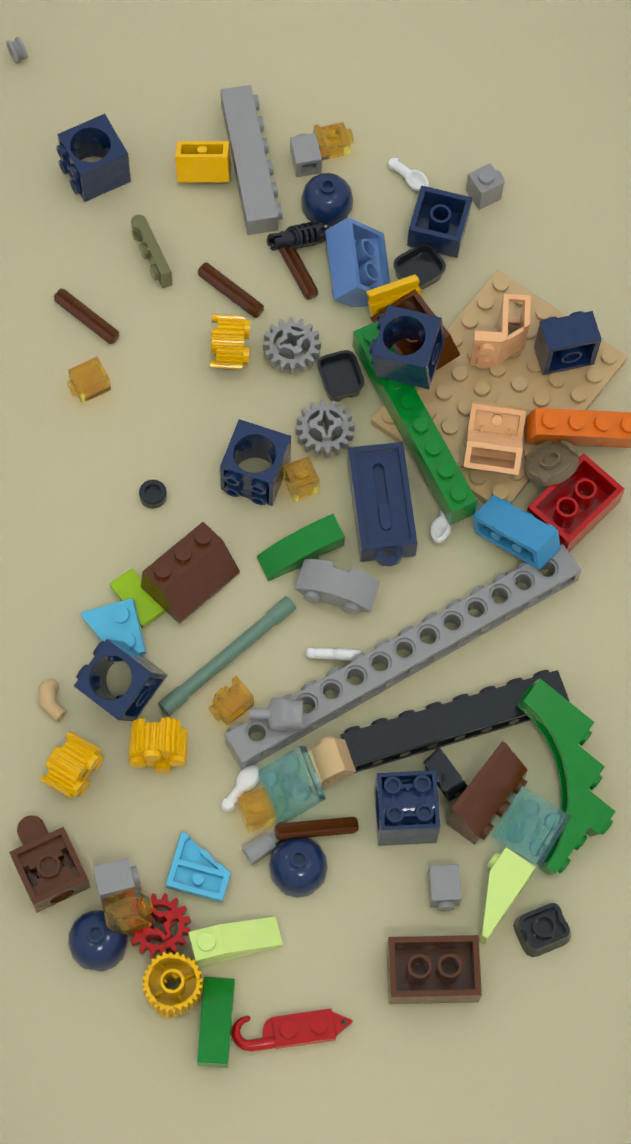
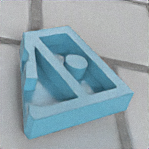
(117, 622)
(197, 872)

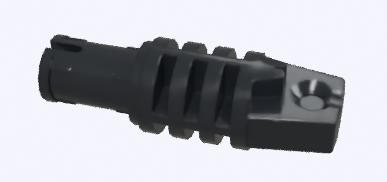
(299, 236)

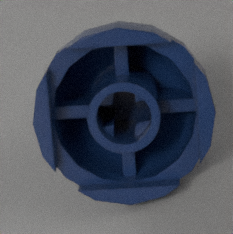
(327, 199)
(298, 867)
(95, 944)

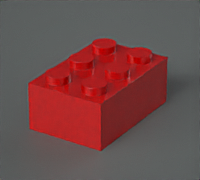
(578, 502)

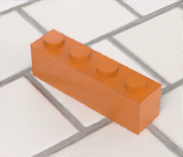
(579, 427)

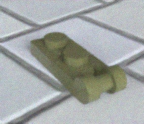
(150, 250)

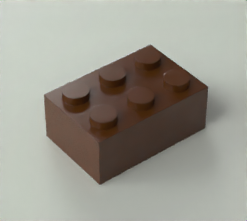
(433, 969)

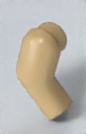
(47, 699)

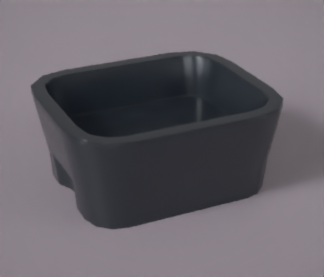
(423, 262)
(340, 375)
(447, 776)
(542, 930)

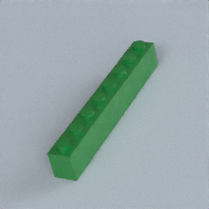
(419, 435)

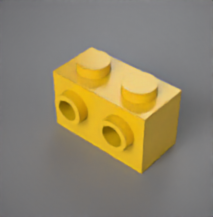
(203, 161)

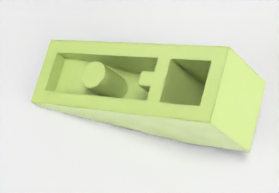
(504, 883)
(234, 940)

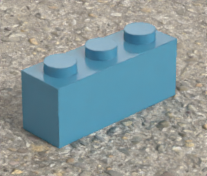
(516, 532)

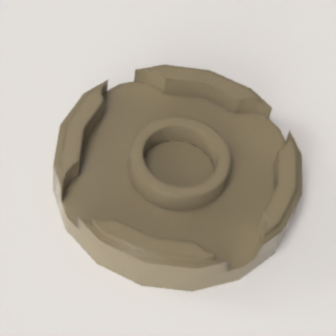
(551, 462)

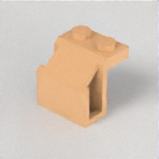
(492, 348)
(495, 437)

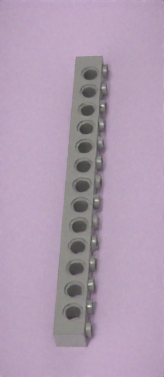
(564, 573)

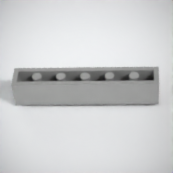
(249, 160)

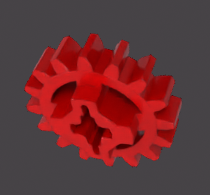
(169, 920)

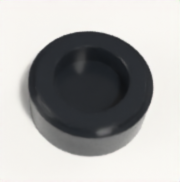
(153, 494)

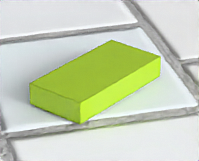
(129, 586)

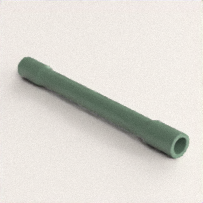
(182, 693)

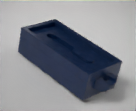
(382, 503)

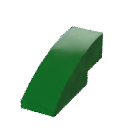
(303, 544)
(216, 1022)

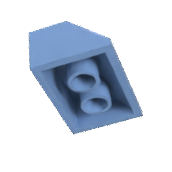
(356, 261)

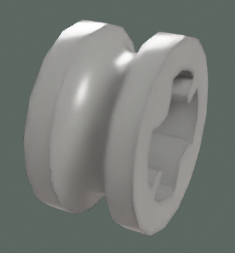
(16, 49)

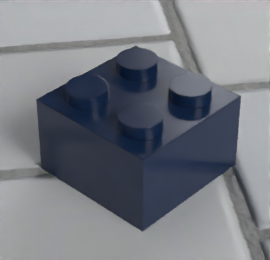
(439, 220)
(567, 342)

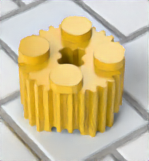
(228, 341)
(158, 744)
(72, 765)
(179, 969)

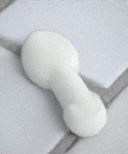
(413, 178)
(440, 528)
(340, 654)
(245, 782)

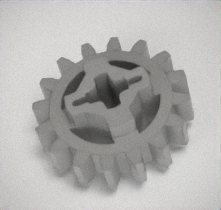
(290, 348)
(336, 422)

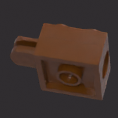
(47, 864)

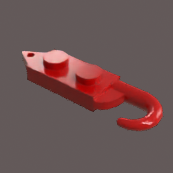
(293, 1030)

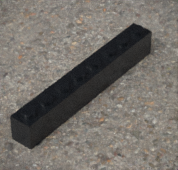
(443, 723)

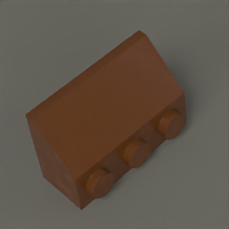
(414, 302)
(190, 573)
(488, 794)

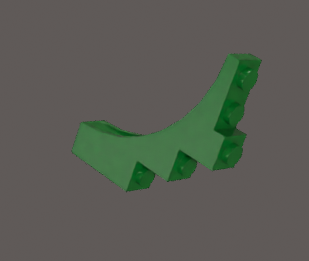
(577, 770)

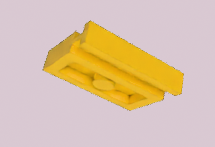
(387, 294)

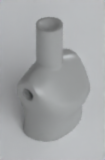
(280, 714)

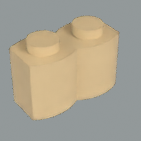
(331, 760)

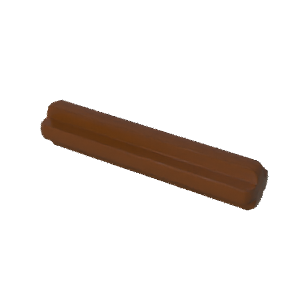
(299, 272)
(230, 290)
(86, 316)
(316, 828)

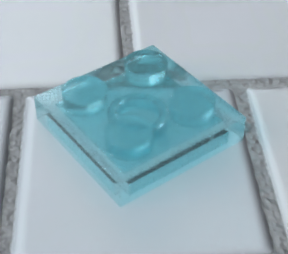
(291, 784)
(531, 826)

